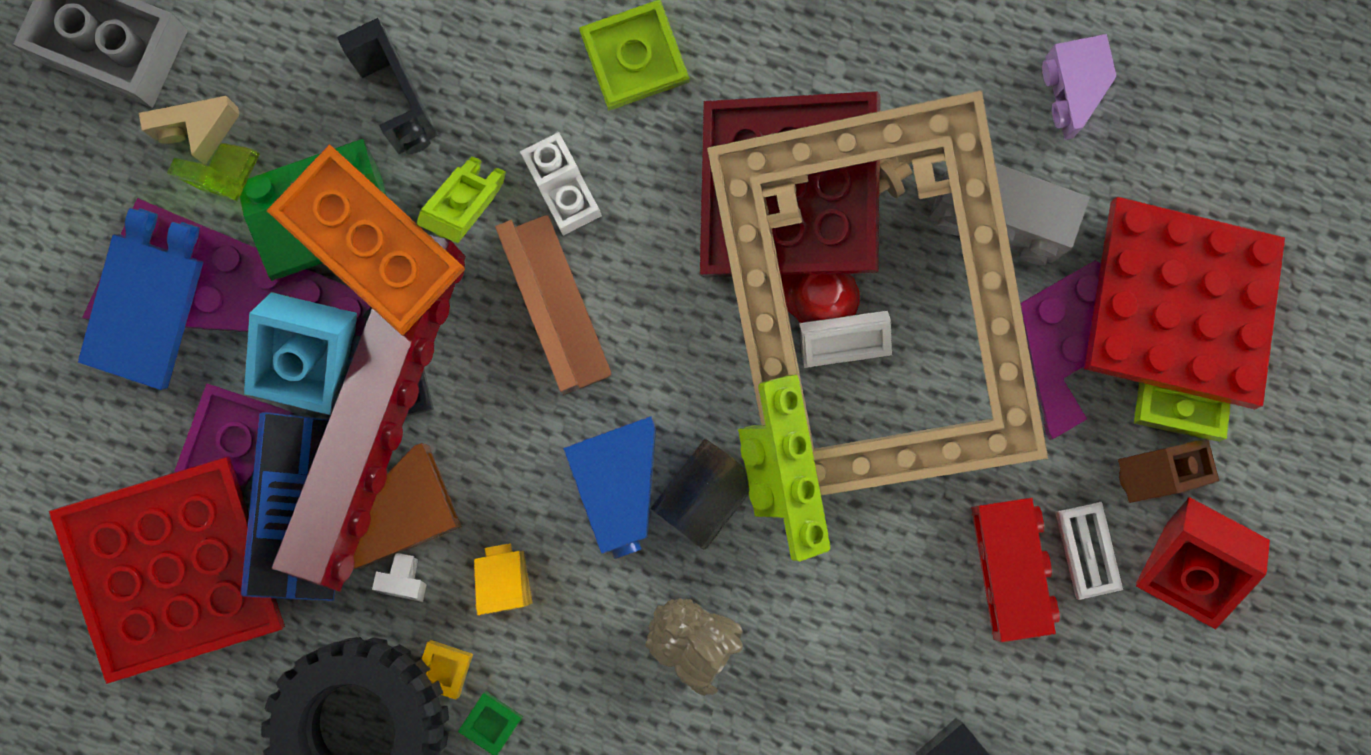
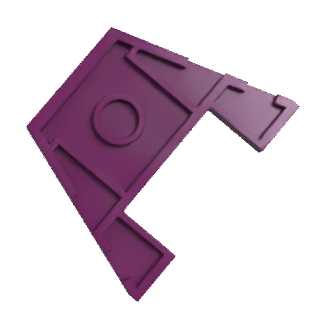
(1057, 340)

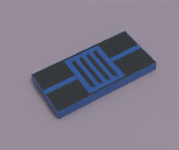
(281, 466)

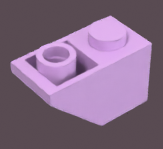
(1080, 78)

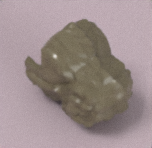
(693, 642)

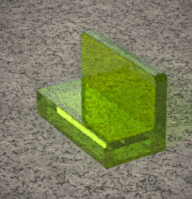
(224, 175)

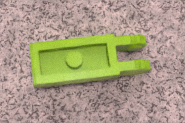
(460, 200)

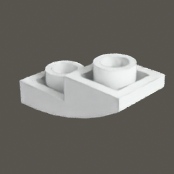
(561, 183)

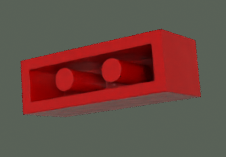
(1015, 570)

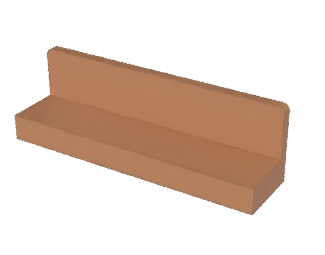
(554, 303)

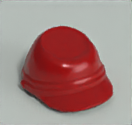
(820, 296)

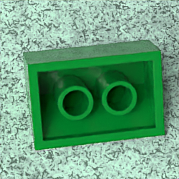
(277, 247)

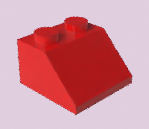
(1204, 563)

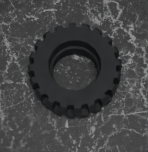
(364, 663)

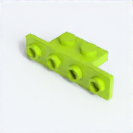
(783, 468)

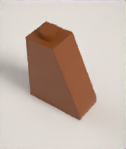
(408, 509)

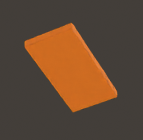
(366, 240)

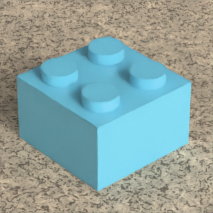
(298, 352)

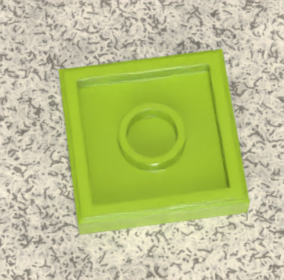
(634, 54)

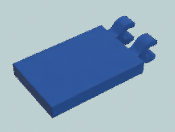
(142, 302)

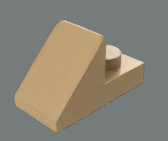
(202, 120)

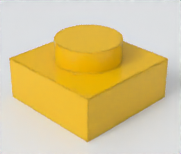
(447, 666)

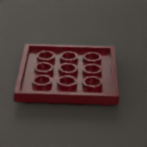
(835, 205)

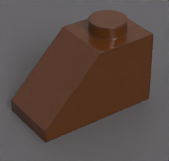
(1167, 470)

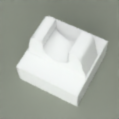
(401, 579)

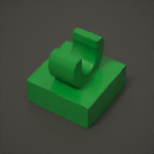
(490, 724)

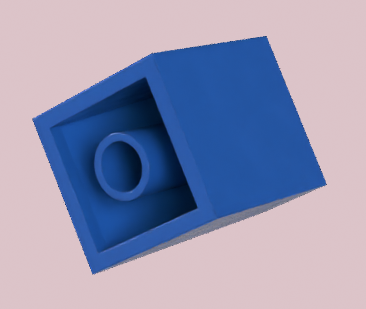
(616, 484)

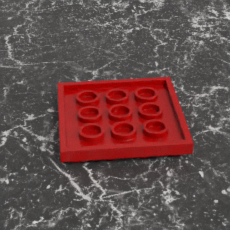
(1185, 303)
(163, 569)

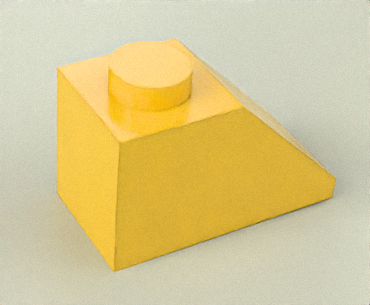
(501, 580)

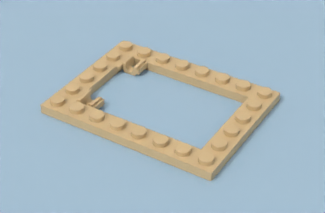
(923, 133)

